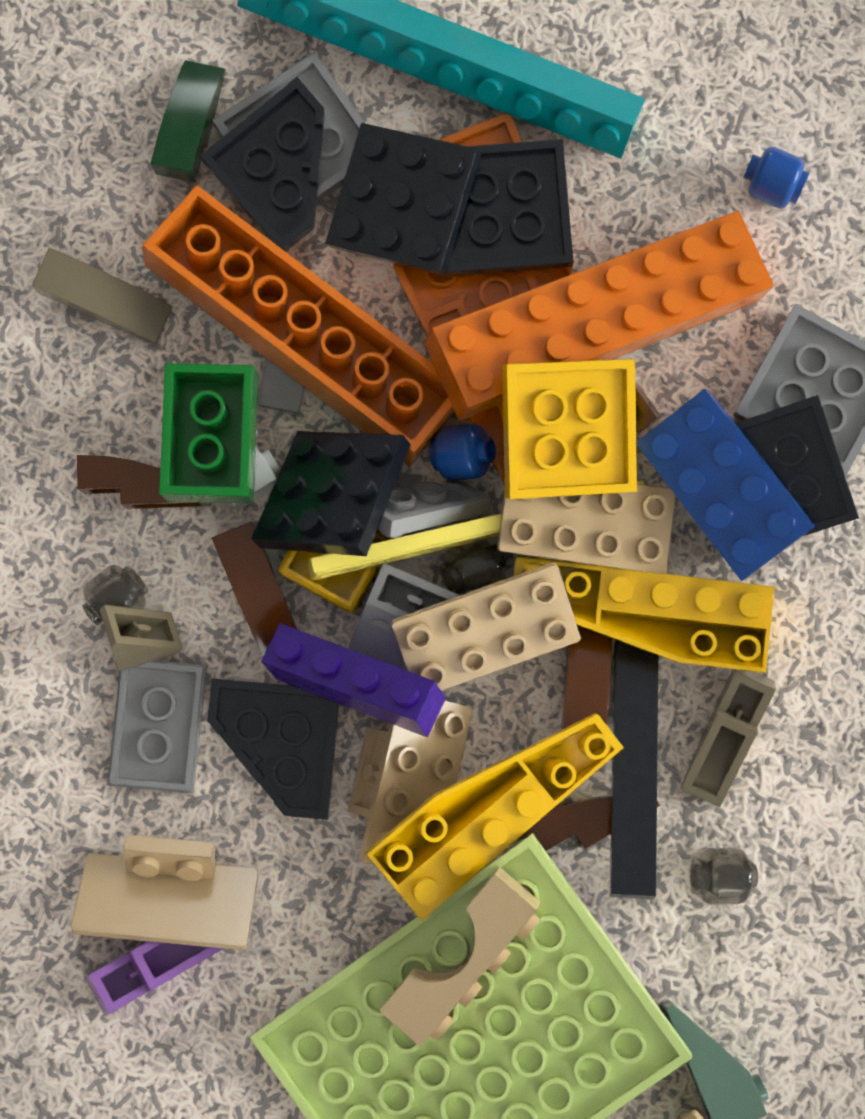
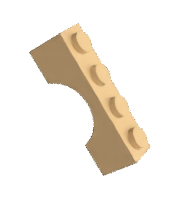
(426, 997)

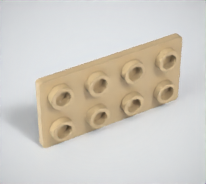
(592, 529)
(488, 628)
(404, 770)
(166, 895)

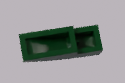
(187, 121)

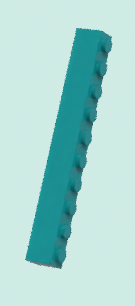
(468, 65)

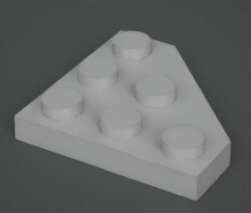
(429, 504)

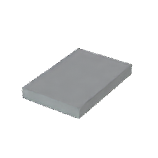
(157, 726)

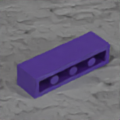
(354, 680)

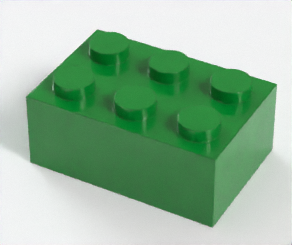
(209, 433)

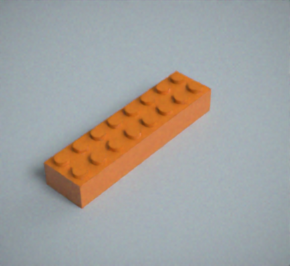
(601, 310)
(298, 322)

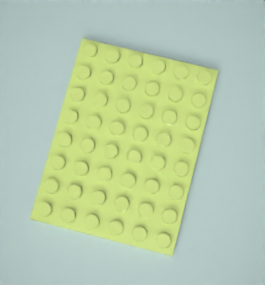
(544, 1038)

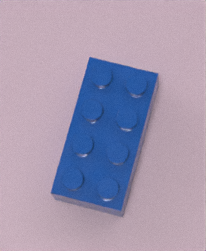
(725, 484)

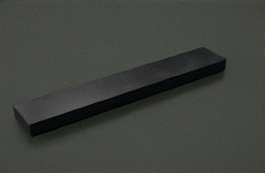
(634, 774)

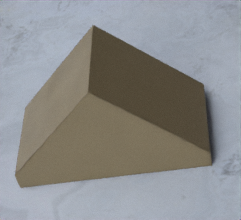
(139, 635)

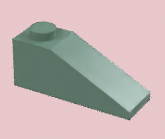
(720, 1079)

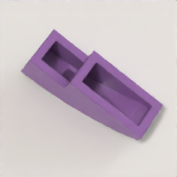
(142, 972)

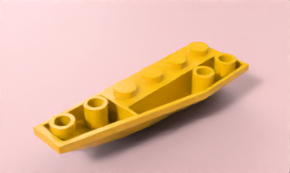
(671, 614)
(485, 813)

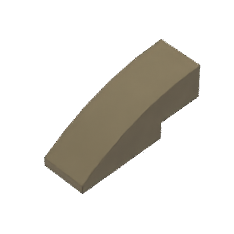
(101, 296)
(728, 736)

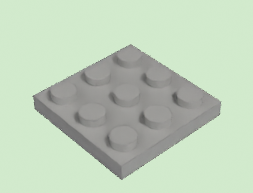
(340, 123)
(809, 361)

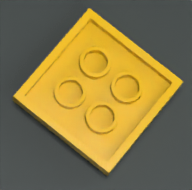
(569, 428)

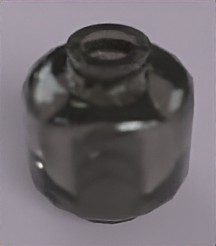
(472, 566)
(116, 588)
(723, 876)

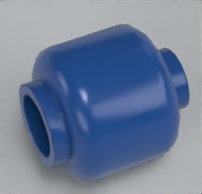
(776, 177)
(462, 452)

